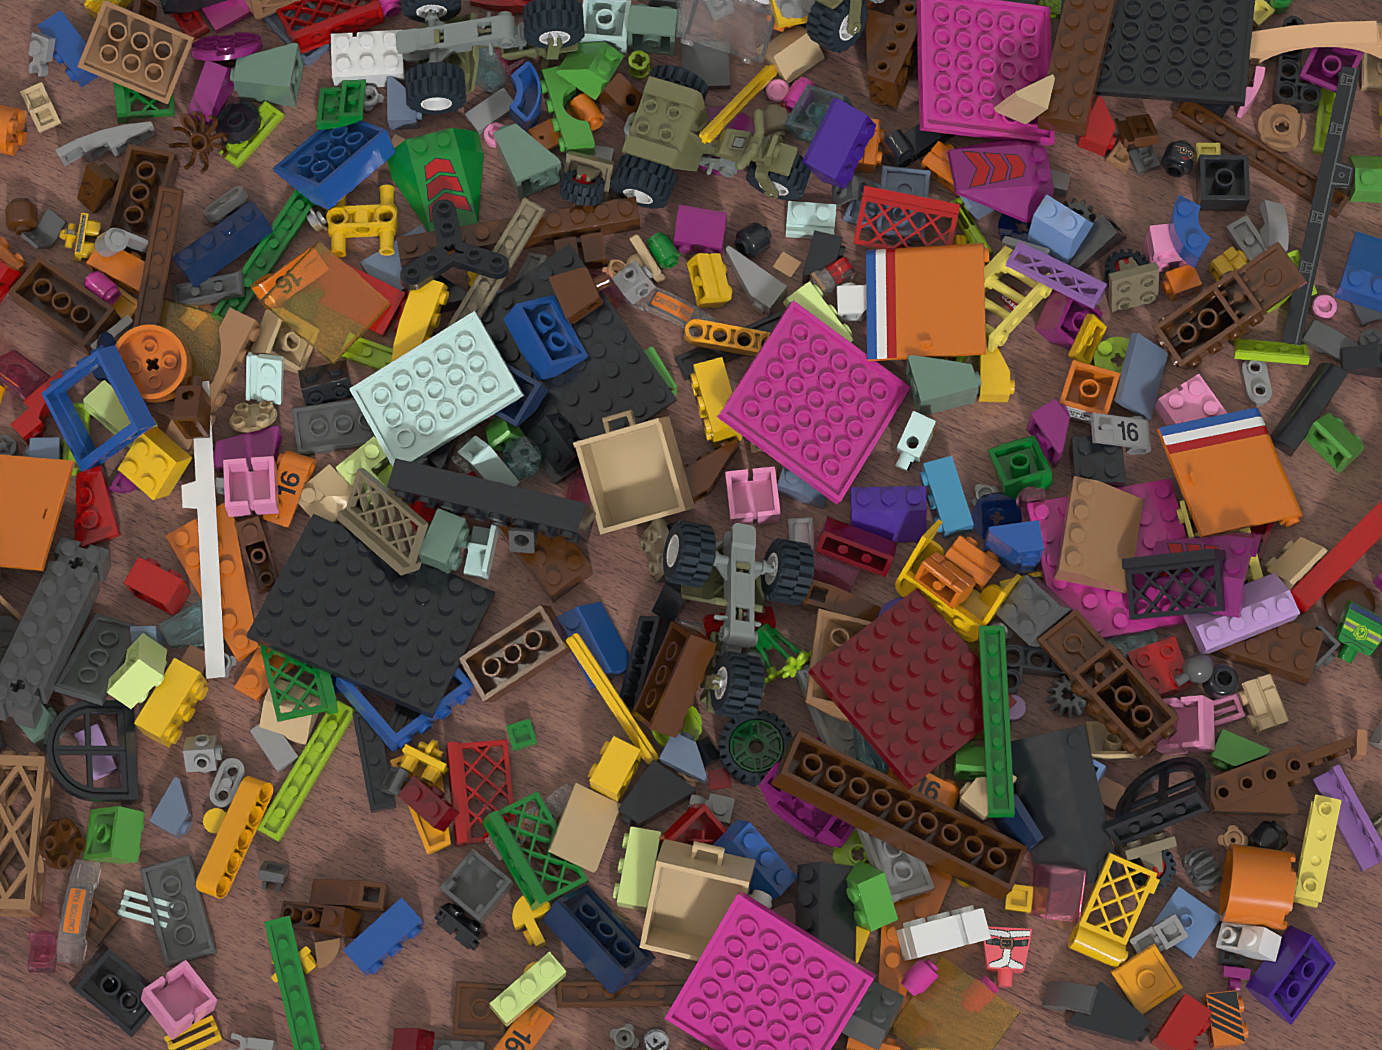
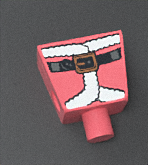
(1006, 953)

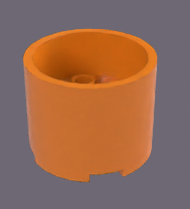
(150, 343)
(1257, 886)

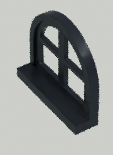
(126, 752)
(1167, 810)

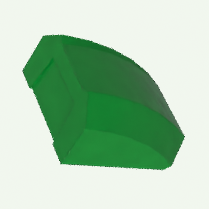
(1020, 465)

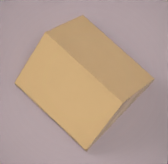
(793, 54)
(1028, 102)
(1104, 745)

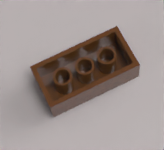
(138, 188)
(63, 304)
(554, 565)
(1281, 651)
(516, 653)
(674, 679)

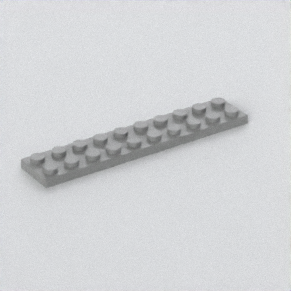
(903, 872)

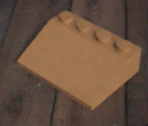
(135, 52)
(1097, 534)
(829, 634)

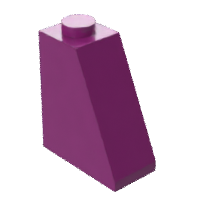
(212, 89)
(248, 445)

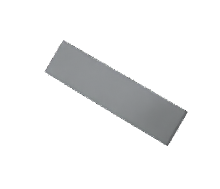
(106, 140)

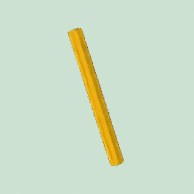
(746, 95)
(612, 698)

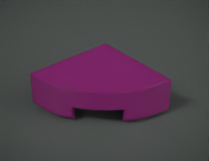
(122, 484)

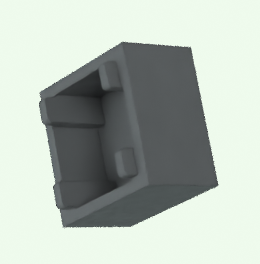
(477, 886)

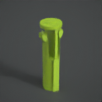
(971, 232)

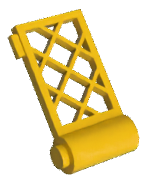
(1102, 943)

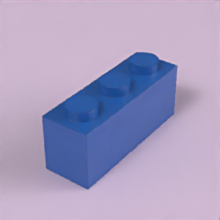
(68, 46)
(384, 937)

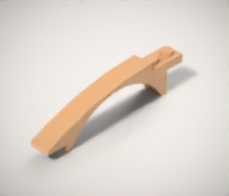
(1356, 35)

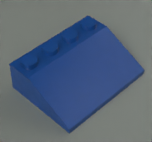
(335, 161)
(1362, 273)

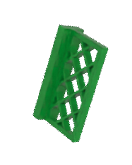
(123, 105)
(322, 680)
(514, 854)

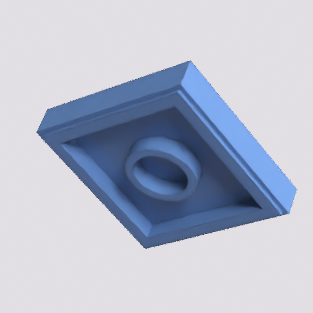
(1195, 918)

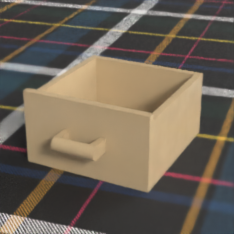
(634, 473)
(691, 896)

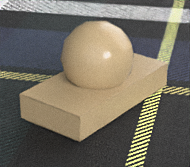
(644, 257)

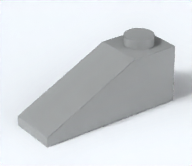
(760, 287)

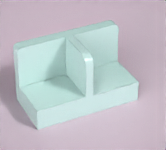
(481, 552)

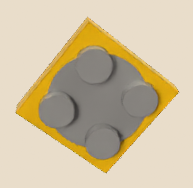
(790, 11)

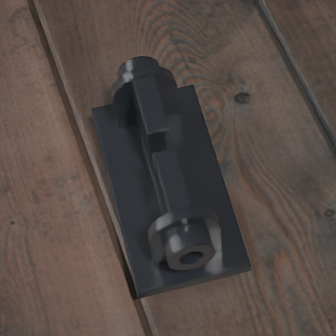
(469, 932)

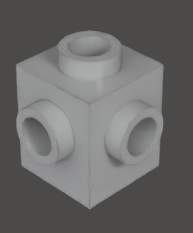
(634, 281)
(202, 753)

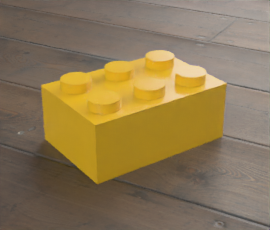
(713, 390)
(172, 703)

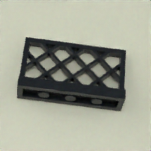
(1178, 562)

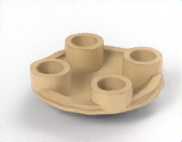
(253, 417)

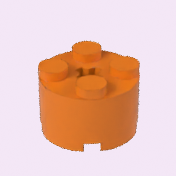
(12, 129)

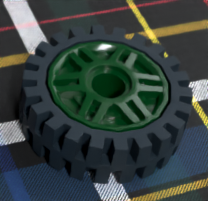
(738, 736)

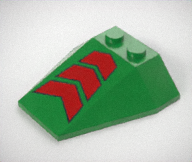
(439, 168)

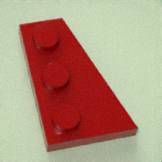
(95, 510)

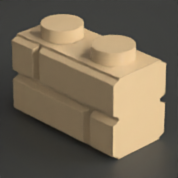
(1263, 704)

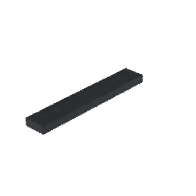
(688, 359)

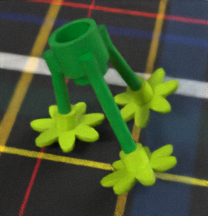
(768, 639)

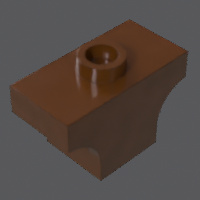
(97, 186)

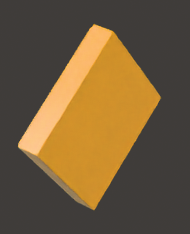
(1146, 979)

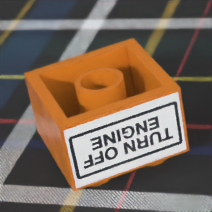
(1089, 391)

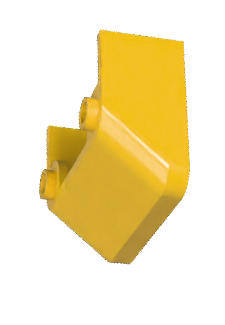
(975, 611)

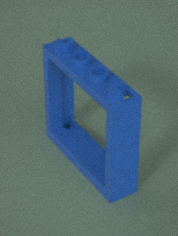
(69, 421)
(420, 725)

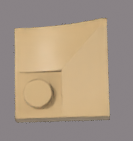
(325, 495)

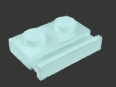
(807, 217)
(264, 377)

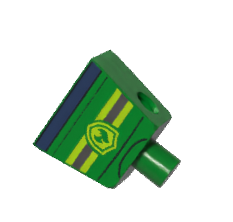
(1358, 630)

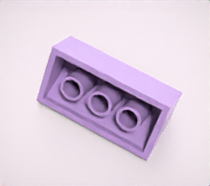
(1265, 606)

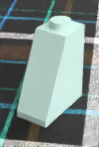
(486, 462)

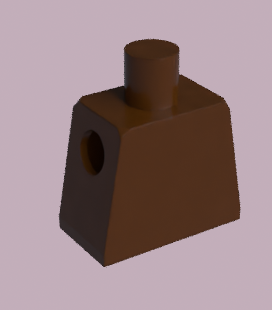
(617, 94)
(579, 292)
(192, 409)

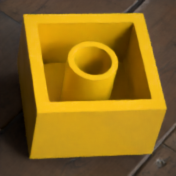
(155, 463)
(615, 769)

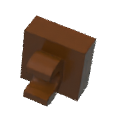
(144, 8)

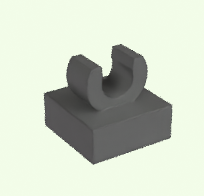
(1144, 160)
(394, 780)
(274, 873)

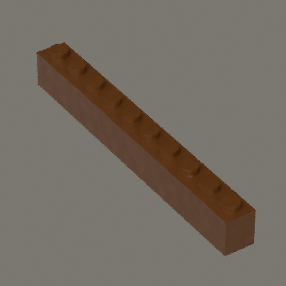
(606, 217)

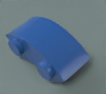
(528, 100)
(1186, 232)

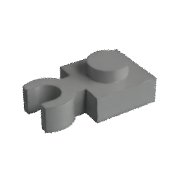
(42, 51)

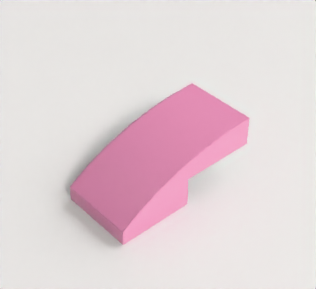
(1252, 91)

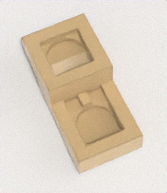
(40, 107)

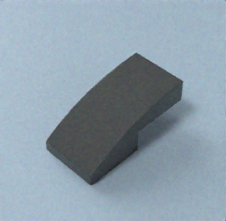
(1326, 340)
(1069, 996)

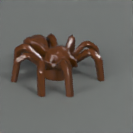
(200, 139)

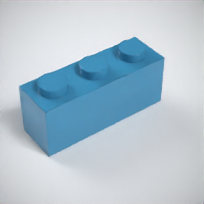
(946, 497)

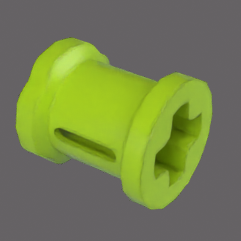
(634, 69)

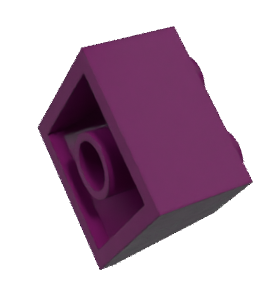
(1325, 65)
(700, 230)
(1063, 319)
(1050, 429)

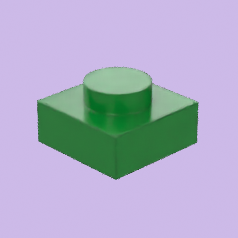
(521, 735)

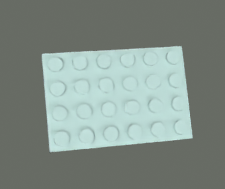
(436, 391)

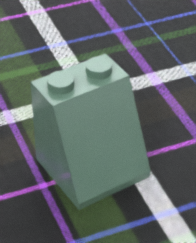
(270, 76)
(526, 161)
(940, 383)

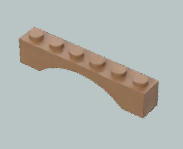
(236, 336)

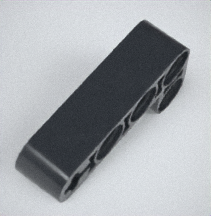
(1290, 84)
(906, 148)
(1024, 665)

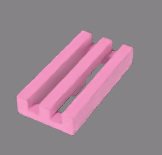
(1240, 715)

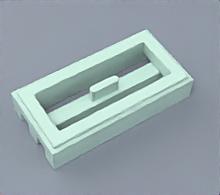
(126, 903)

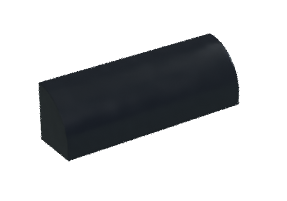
(1307, 407)
(645, 647)

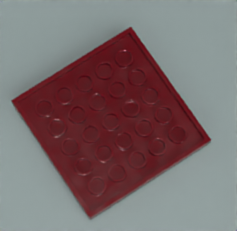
(907, 687)

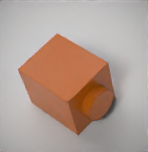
(1181, 283)

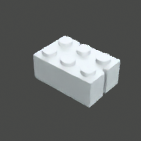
(366, 57)
(942, 932)

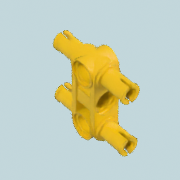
(364, 222)

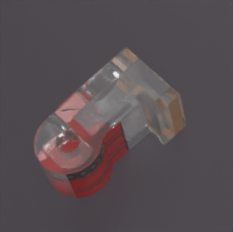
(834, 275)

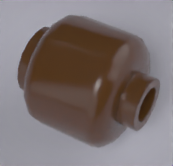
(21, 216)

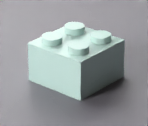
(607, 22)

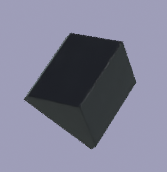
(708, 752)

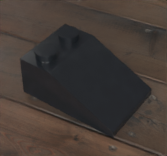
(113, 989)

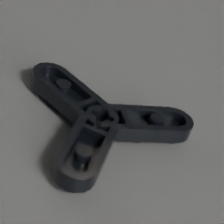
(438, 261)

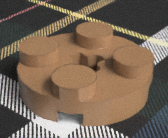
(1278, 140)

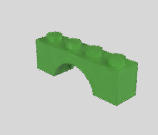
(573, 133)

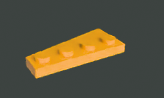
(431, 837)

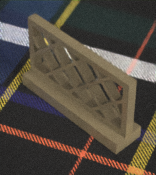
(377, 535)

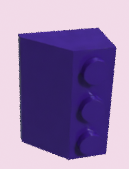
(839, 143)
(890, 511)
(1294, 977)

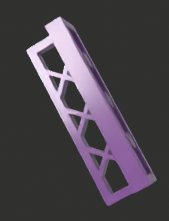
(1061, 278)
(1353, 820)

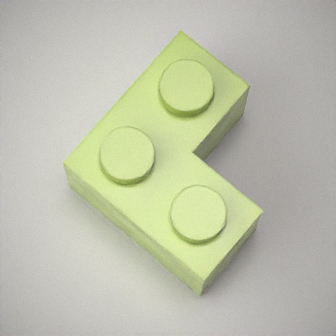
(371, 458)
(139, 673)

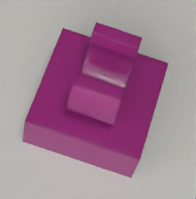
(1235, 975)

